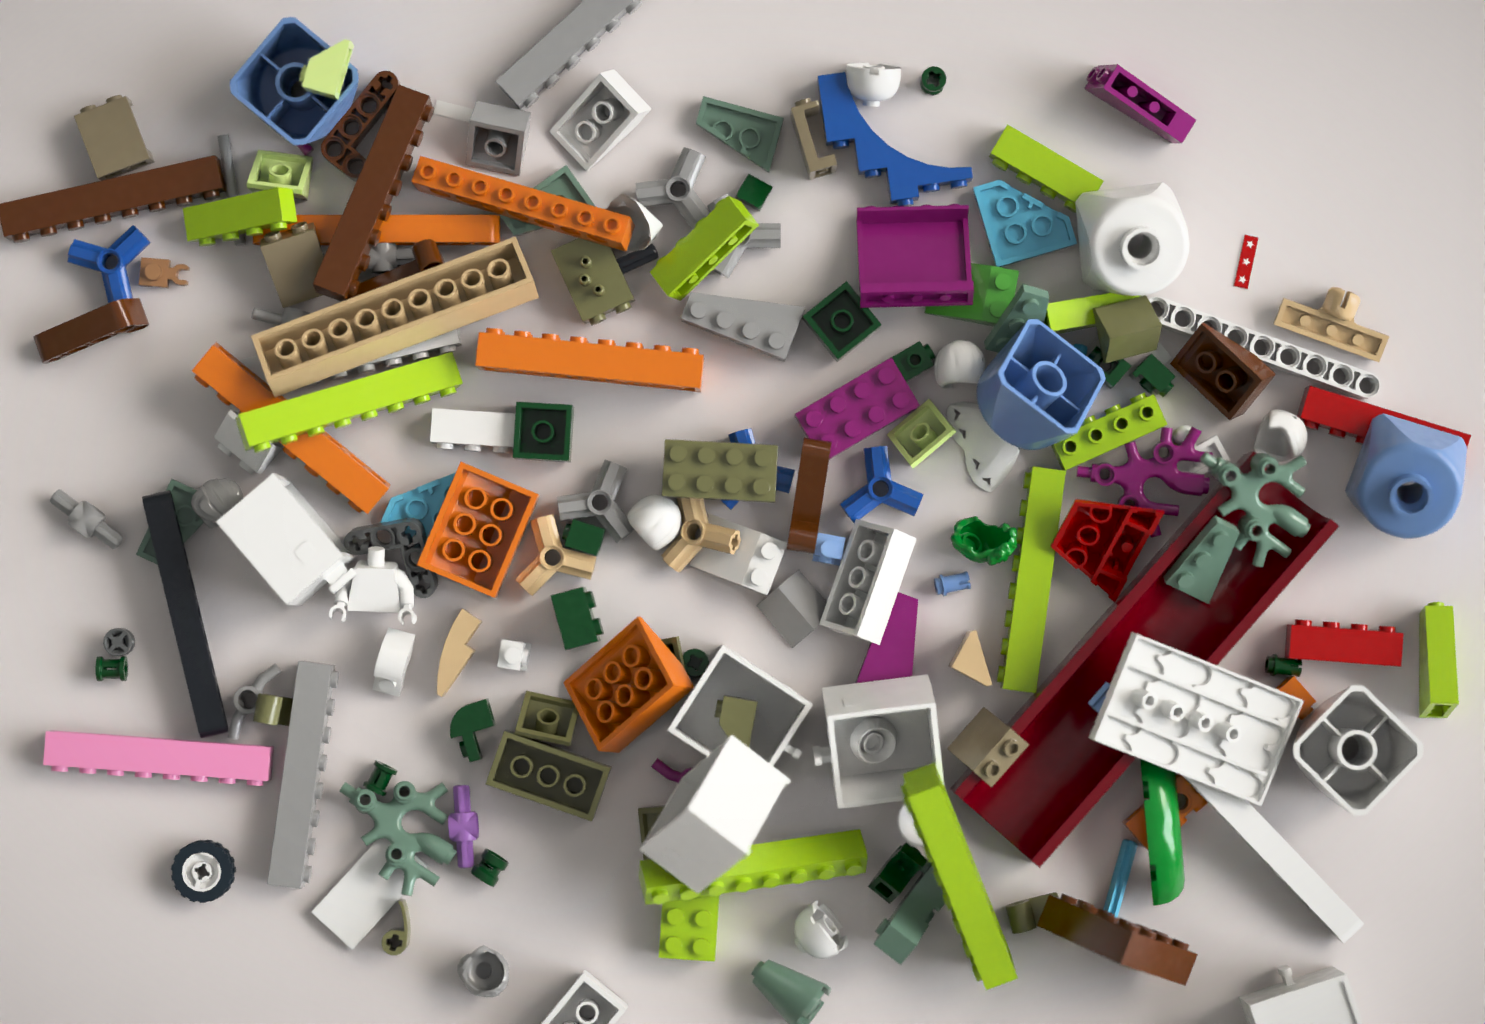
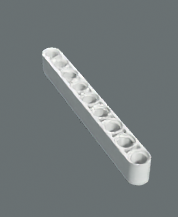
(1274, 348)
(1282, 860)

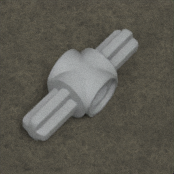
(388, 257)
(86, 519)

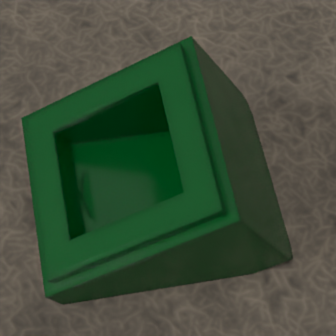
(753, 192)

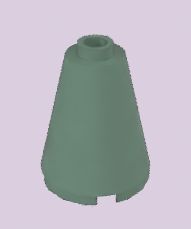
(790, 992)

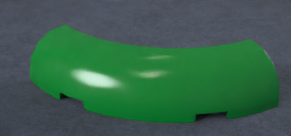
(1163, 832)

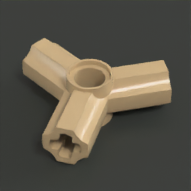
(712, 536)
(548, 539)

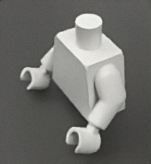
(376, 588)

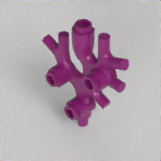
(1137, 470)

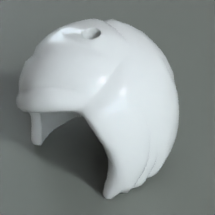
(957, 363)
(1281, 435)
(656, 520)

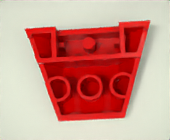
(1105, 540)

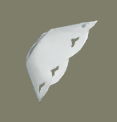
(645, 223)
(983, 445)

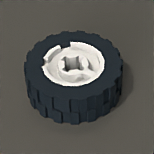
(218, 864)

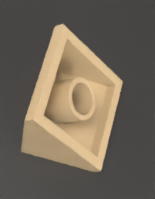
(970, 659)

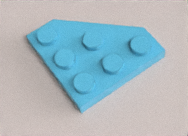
(1019, 224)
(420, 504)

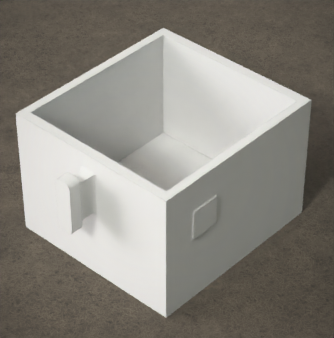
(288, 541)
(912, 711)
(776, 715)
(714, 814)
(1308, 999)

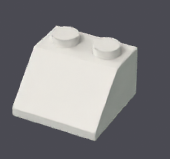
(231, 443)

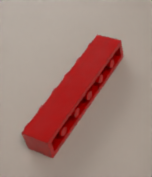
(1350, 416)

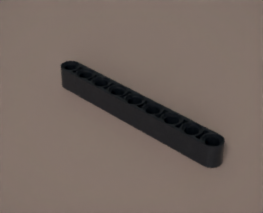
(185, 614)

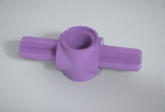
(463, 826)

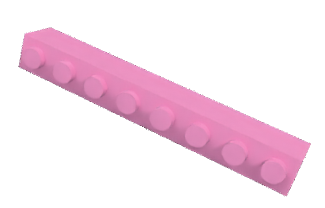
(158, 755)

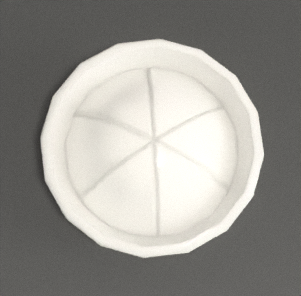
(873, 740)

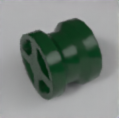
(698, 661)

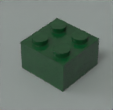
(841, 322)
(543, 432)
(576, 617)

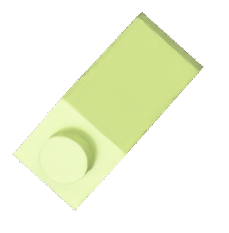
(327, 70)

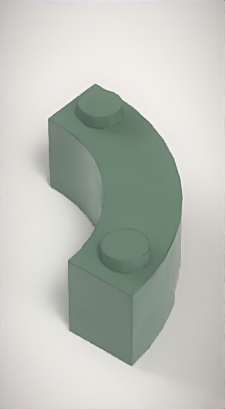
(911, 917)

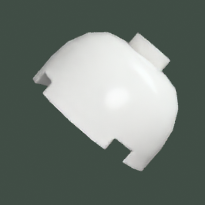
(873, 82)
(819, 932)

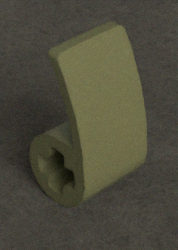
(273, 709)
(1026, 913)
(403, 933)

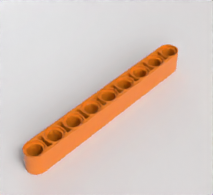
(414, 228)

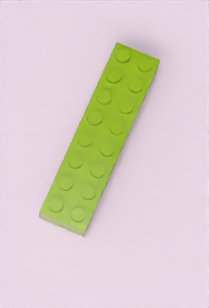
(958, 876)

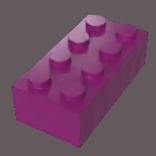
(858, 408)

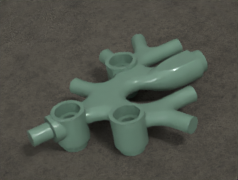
(1245, 495)
(388, 826)

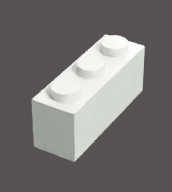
(472, 429)

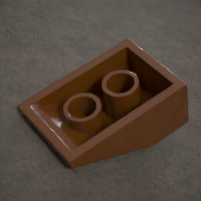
(1222, 371)

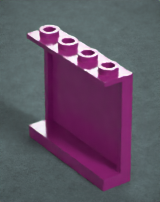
(914, 256)

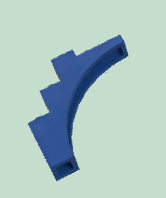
(904, 175)

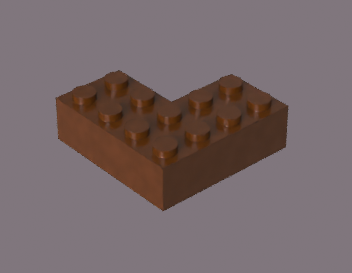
(1118, 938)

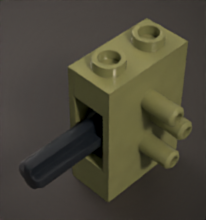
(597, 277)

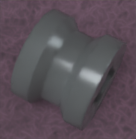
(114, 641)

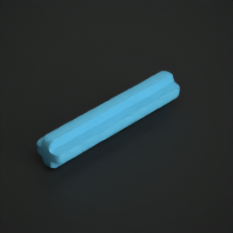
(1120, 876)

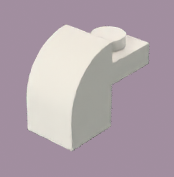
(393, 661)

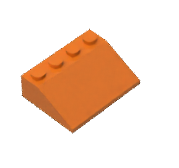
(478, 530)
(627, 686)

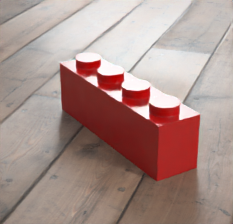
(1344, 645)

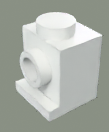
(514, 655)

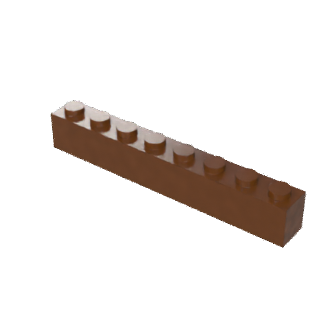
(373, 193)
(112, 198)

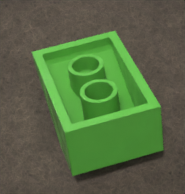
(992, 294)

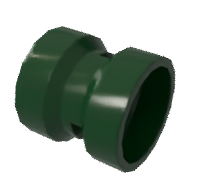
(485, 872)

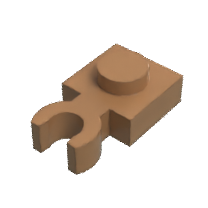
(158, 273)

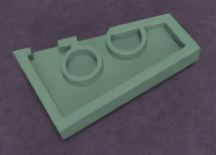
(742, 129)
(561, 184)
(1026, 304)
(187, 518)
(1204, 560)

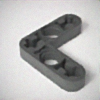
(400, 540)

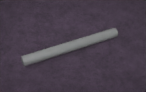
(229, 175)

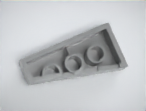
(750, 323)

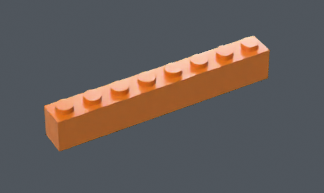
(320, 453)

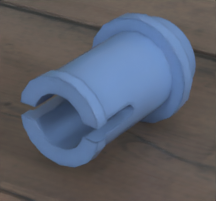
(951, 583)

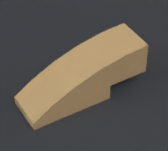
(456, 651)

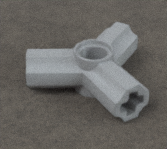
(685, 173)
(764, 236)
(581, 504)

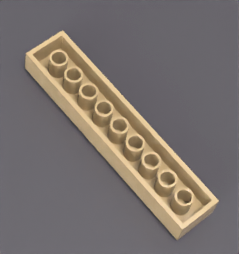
(394, 316)

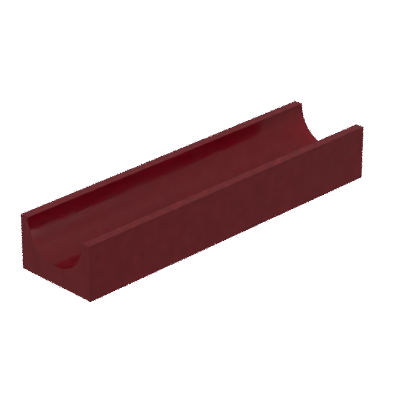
(1063, 768)

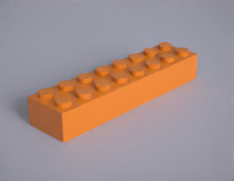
(590, 361)

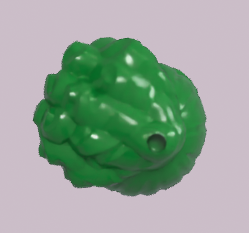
(983, 541)

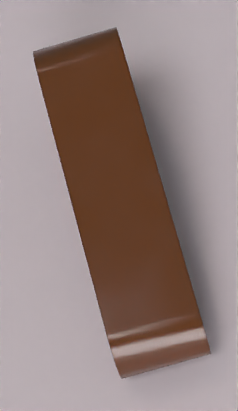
(365, 120)
(426, 256)
(91, 328)
(809, 495)

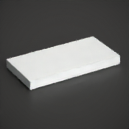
(362, 895)

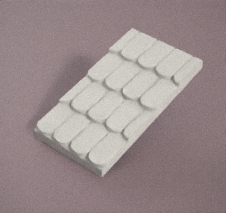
(1196, 719)

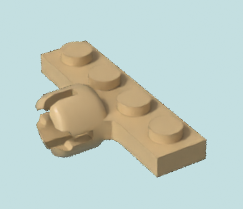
(1333, 324)

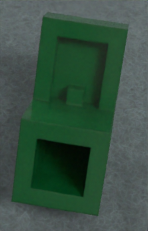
(467, 721)
(897, 872)

